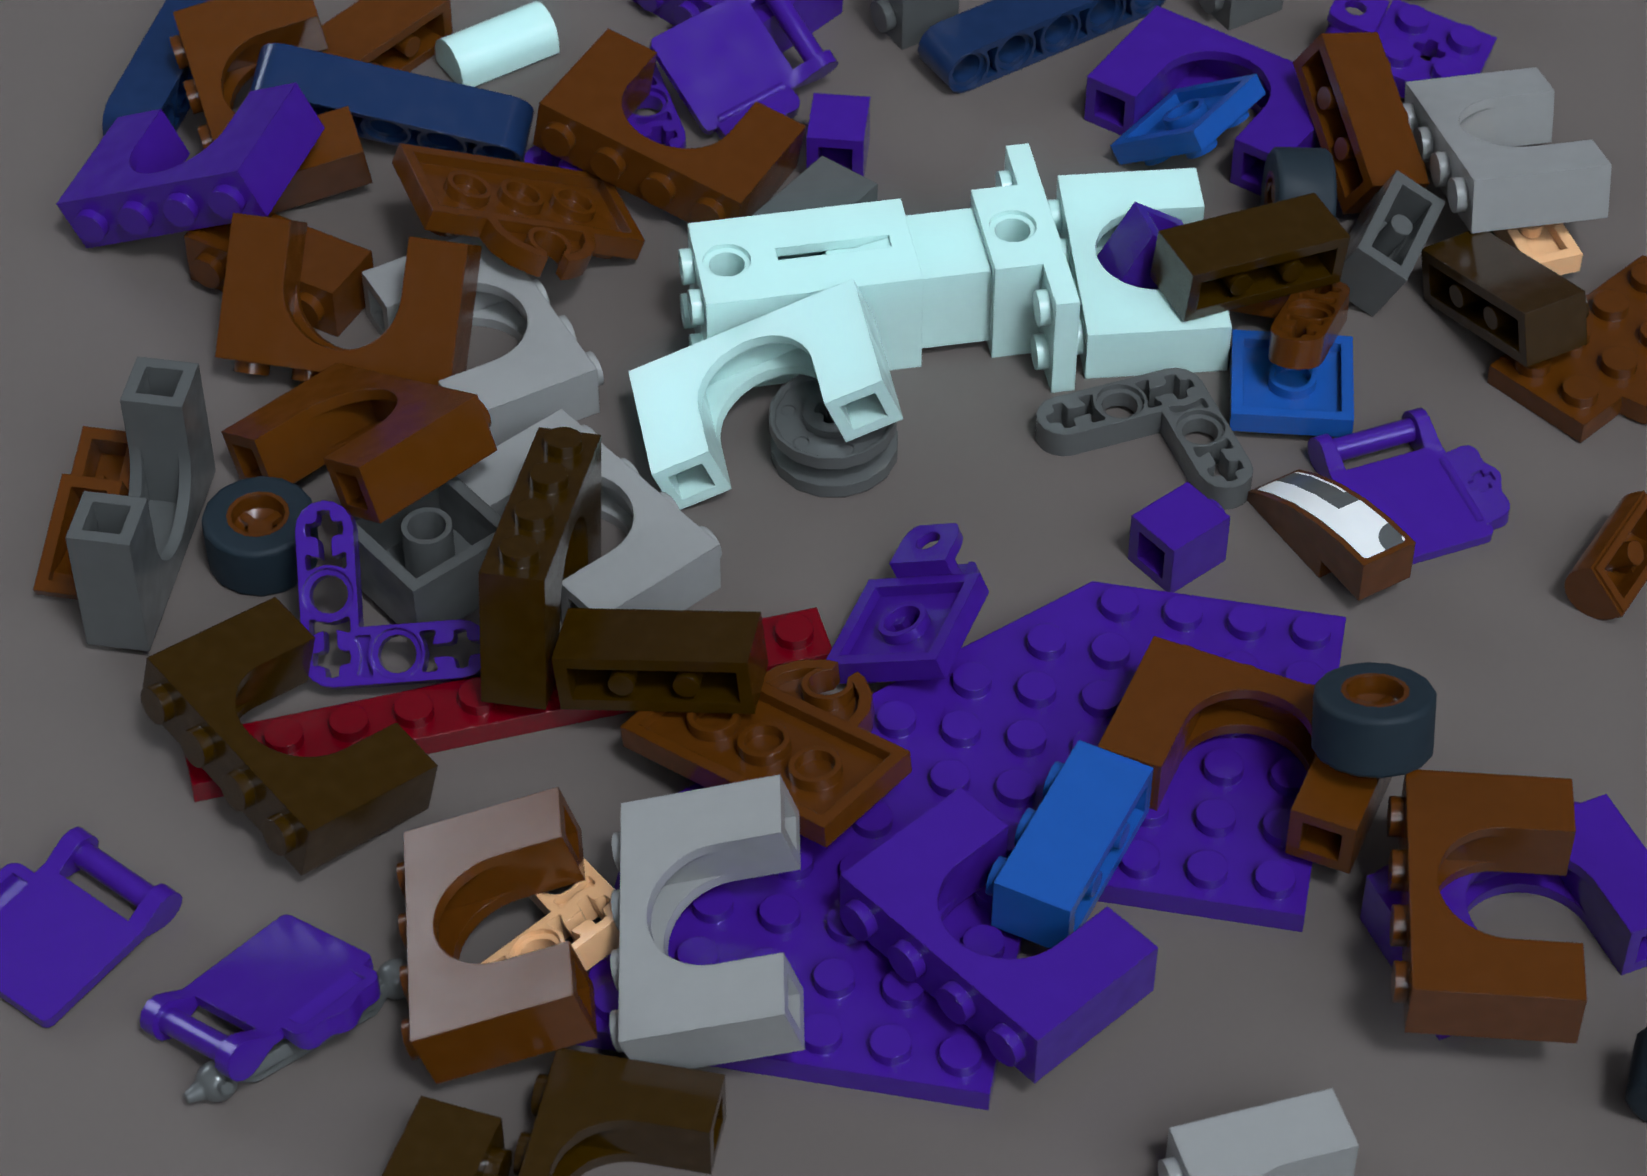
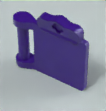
(730, 61)
(1431, 494)
(61, 937)
(273, 987)

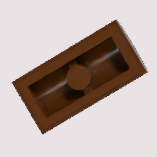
(1613, 563)

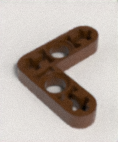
(1303, 324)

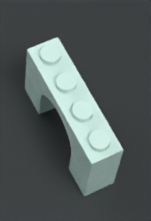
(1122, 325)
(692, 390)

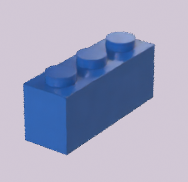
(1069, 844)

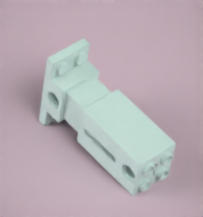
(925, 276)

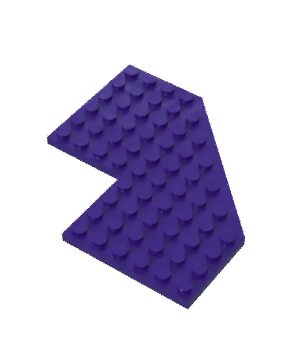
(996, 732)

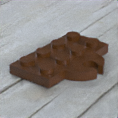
(519, 208)
(1596, 381)
(808, 738)

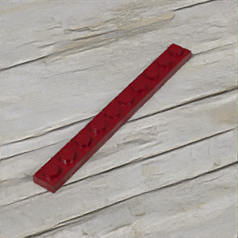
(455, 717)

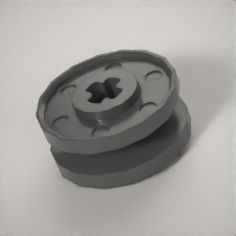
(812, 450)

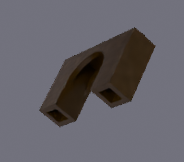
(541, 539)
(300, 804)
(621, 1110)

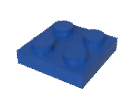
(1188, 121)
(1290, 400)

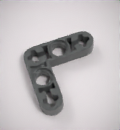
(1162, 403)

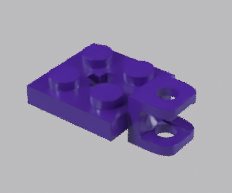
(1411, 32)
(914, 621)

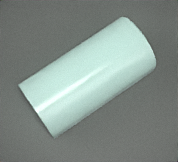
(498, 45)

